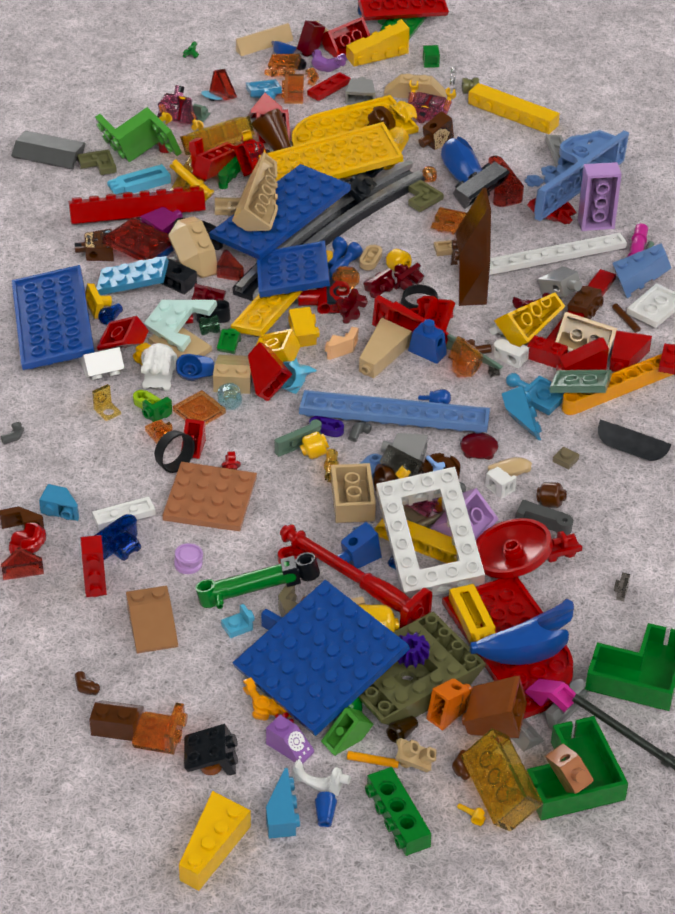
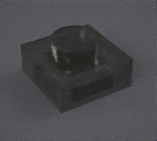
(621, 586)

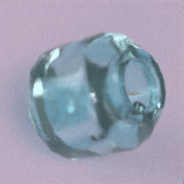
(229, 396)

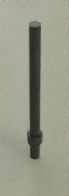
(666, 758)

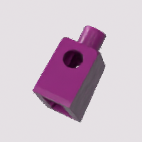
(161, 219)

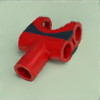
(325, 297)

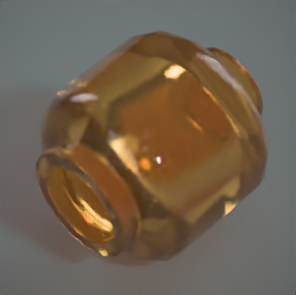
(348, 275)

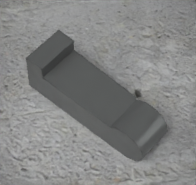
(551, 518)

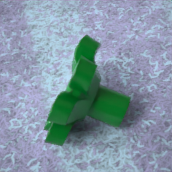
(191, 50)

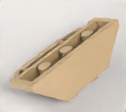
(427, 84)
(194, 246)

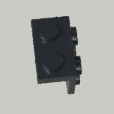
(361, 186)
(209, 748)

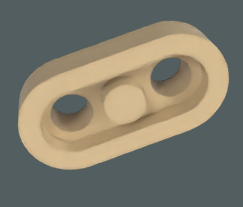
(370, 257)

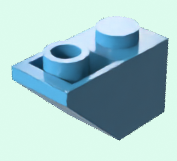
(59, 503)

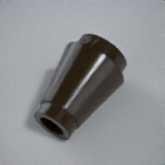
(401, 728)

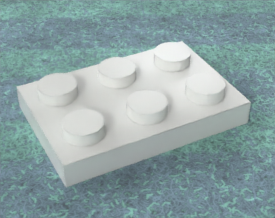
(653, 306)

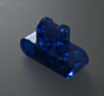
(120, 537)

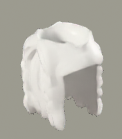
(158, 366)

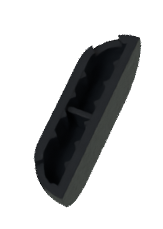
(632, 441)

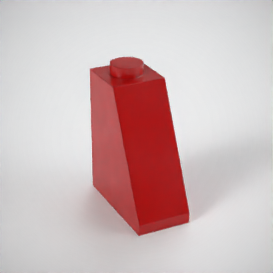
(629, 349)
(587, 357)
(267, 371)

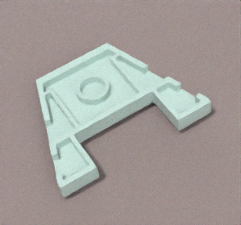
(172, 315)

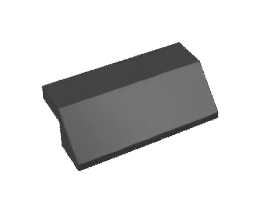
(47, 149)

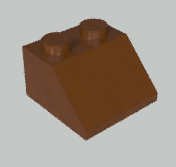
(115, 720)

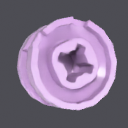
(188, 558)

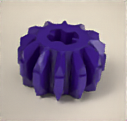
(418, 650)

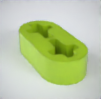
(139, 395)

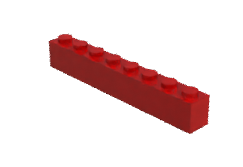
(135, 205)

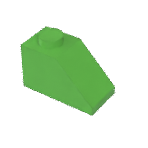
(347, 730)

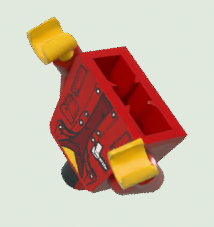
(249, 152)

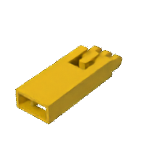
(471, 612)

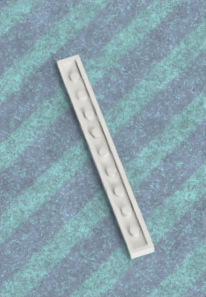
(556, 253)

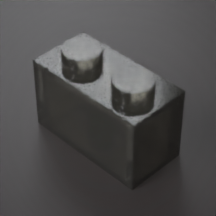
(396, 458)

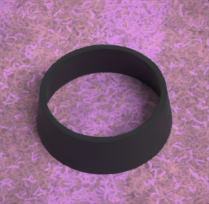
(414, 289)
(185, 455)

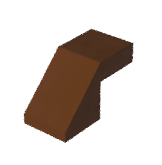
(19, 516)

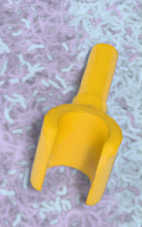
(477, 814)

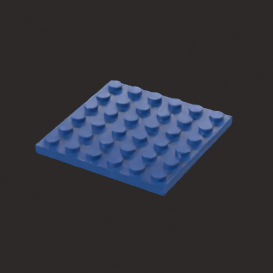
(321, 657)

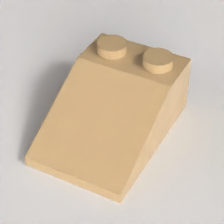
(232, 370)

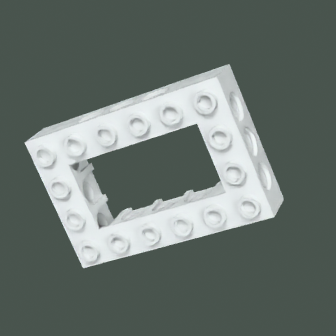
(418, 488)

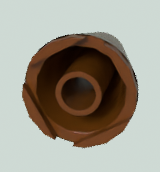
(272, 129)

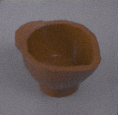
(383, 474)

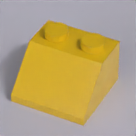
(282, 343)

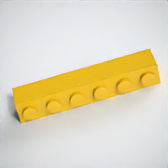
(513, 108)

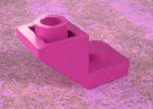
(556, 691)

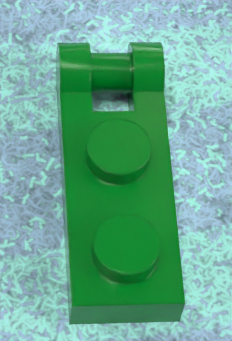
(228, 173)

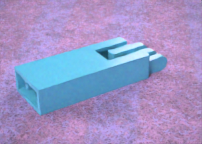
(140, 180)

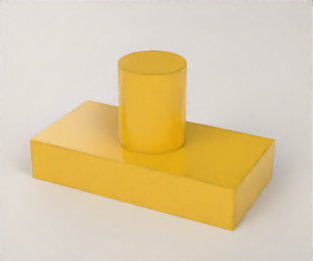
(95, 301)

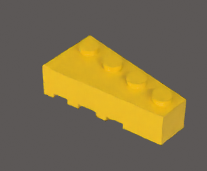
(380, 45)
(529, 320)
(214, 837)

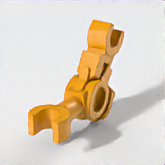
(262, 705)

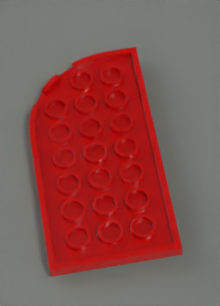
(509, 606)

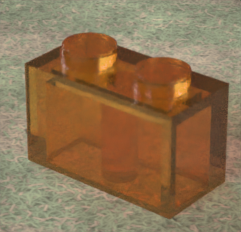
(293, 89)

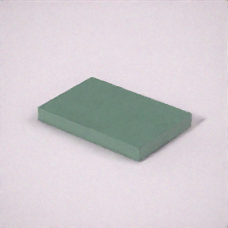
(581, 381)

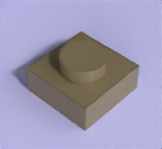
(566, 458)

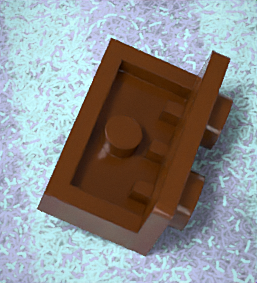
(586, 301)

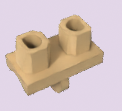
(225, 206)
(413, 755)

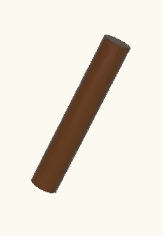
(629, 321)

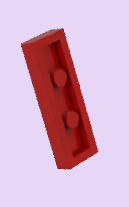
(328, 86)

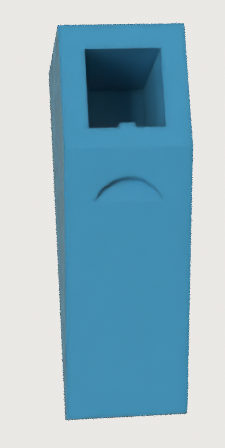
(519, 408)
(280, 812)

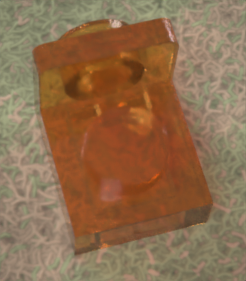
(158, 429)

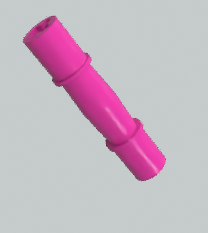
(638, 239)

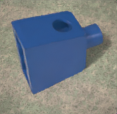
(428, 342)
(361, 546)

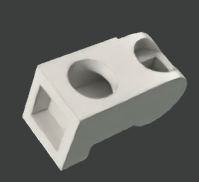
(510, 353)

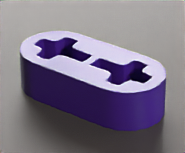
(329, 425)

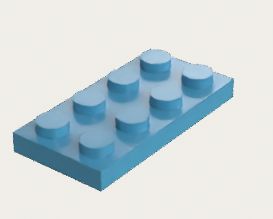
(132, 275)

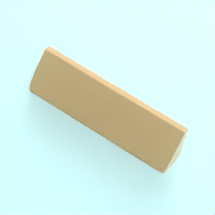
(263, 39)

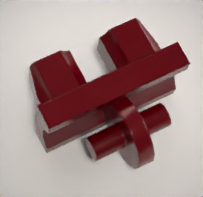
(405, 274)
(380, 283)
(207, 293)
(349, 305)

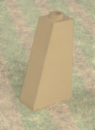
(383, 347)

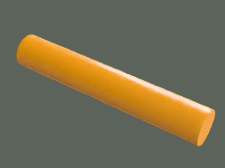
(372, 759)

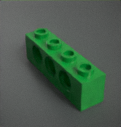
(398, 811)

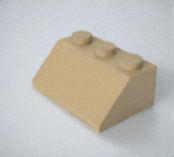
(578, 331)

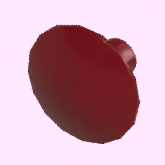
(479, 446)

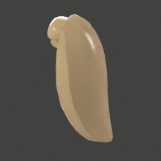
(513, 466)

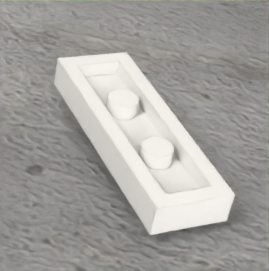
(139, 508)

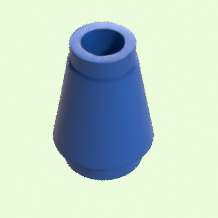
(325, 808)

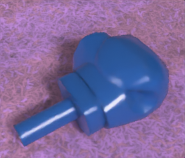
(437, 396)

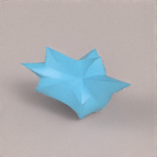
(299, 375)

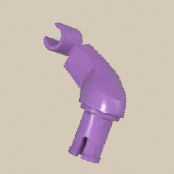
(327, 65)

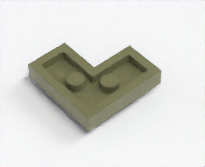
(101, 159)
(424, 196)

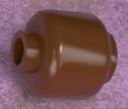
(551, 494)

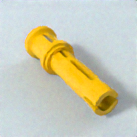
(190, 178)

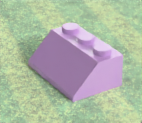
(479, 513)

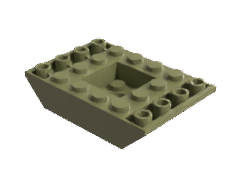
(450, 658)

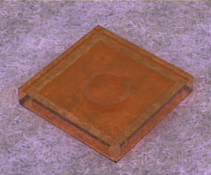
(199, 407)

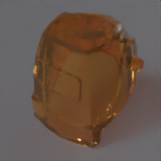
(465, 358)

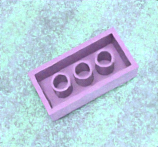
(599, 196)

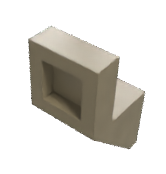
(286, 600)

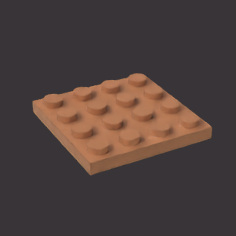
(210, 496)

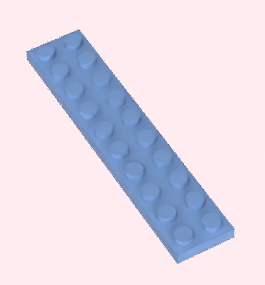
(395, 411)

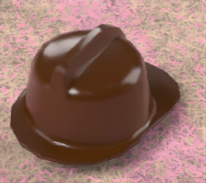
(381, 114)

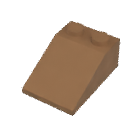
(151, 619)

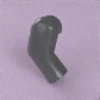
(15, 434)

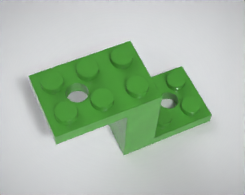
(137, 135)

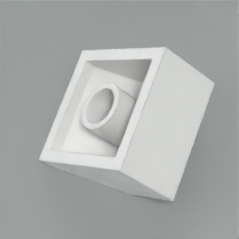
(102, 363)

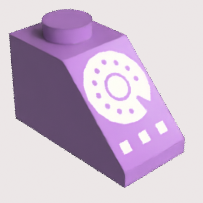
(288, 739)

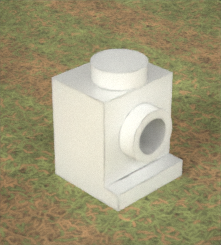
(500, 482)

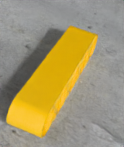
(426, 541)

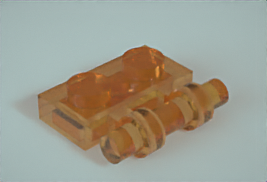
(282, 64)
(449, 217)

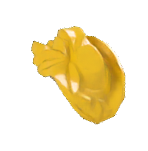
(404, 110)

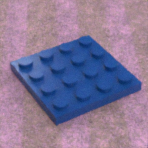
(293, 269)

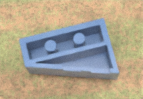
(641, 268)

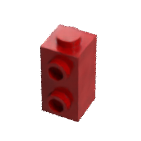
(546, 351)

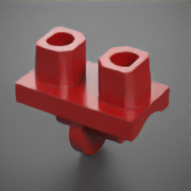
(565, 546)

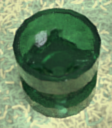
(209, 325)

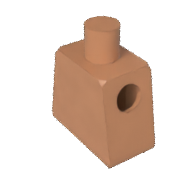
(571, 772)

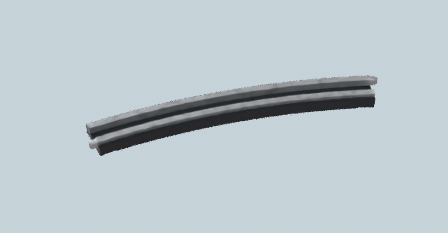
(340, 218)

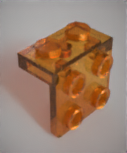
(160, 731)

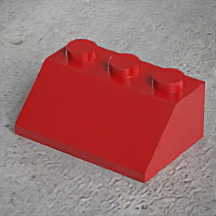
(335, 40)

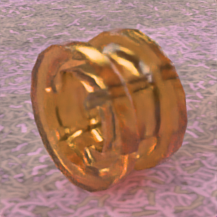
(429, 169)

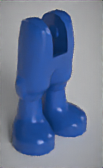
(340, 249)

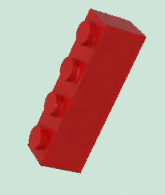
(213, 161)

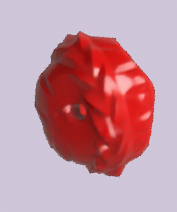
(29, 539)

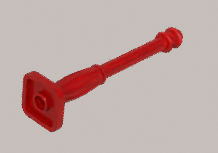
(382, 591)

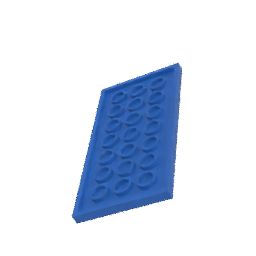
(301, 198)
(52, 317)

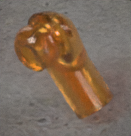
(313, 76)

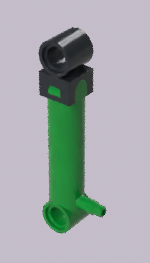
(212, 592)

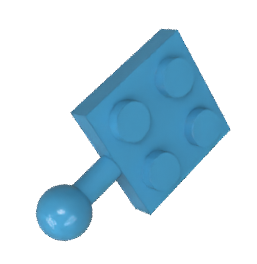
(258, 88)
(540, 392)

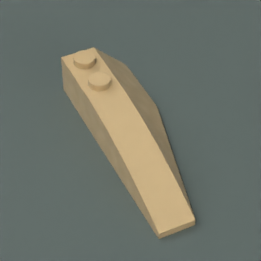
(258, 201)

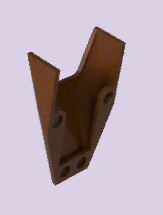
(472, 252)

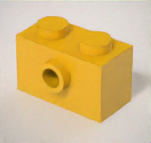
(303, 325)

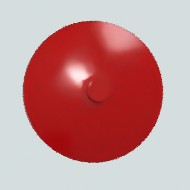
(514, 547)

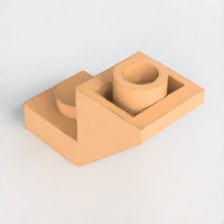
(341, 345)

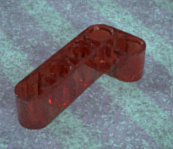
(511, 190)

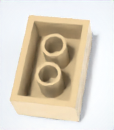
(353, 493)

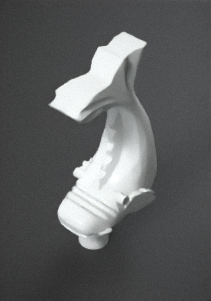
(326, 784)

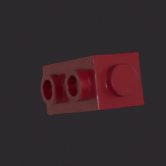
(310, 37)

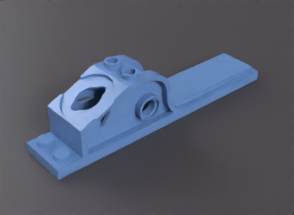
(573, 155)

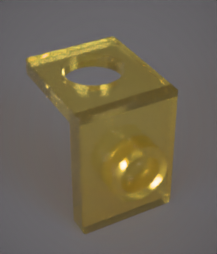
(102, 401)

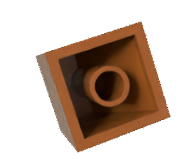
(496, 706)

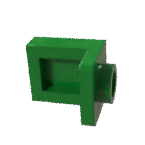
(158, 410)

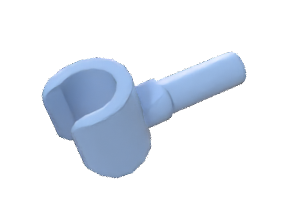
(436, 466)

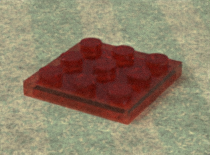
(137, 240)

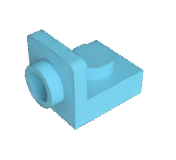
(239, 623)

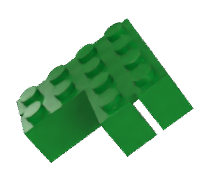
(636, 676)
(592, 747)

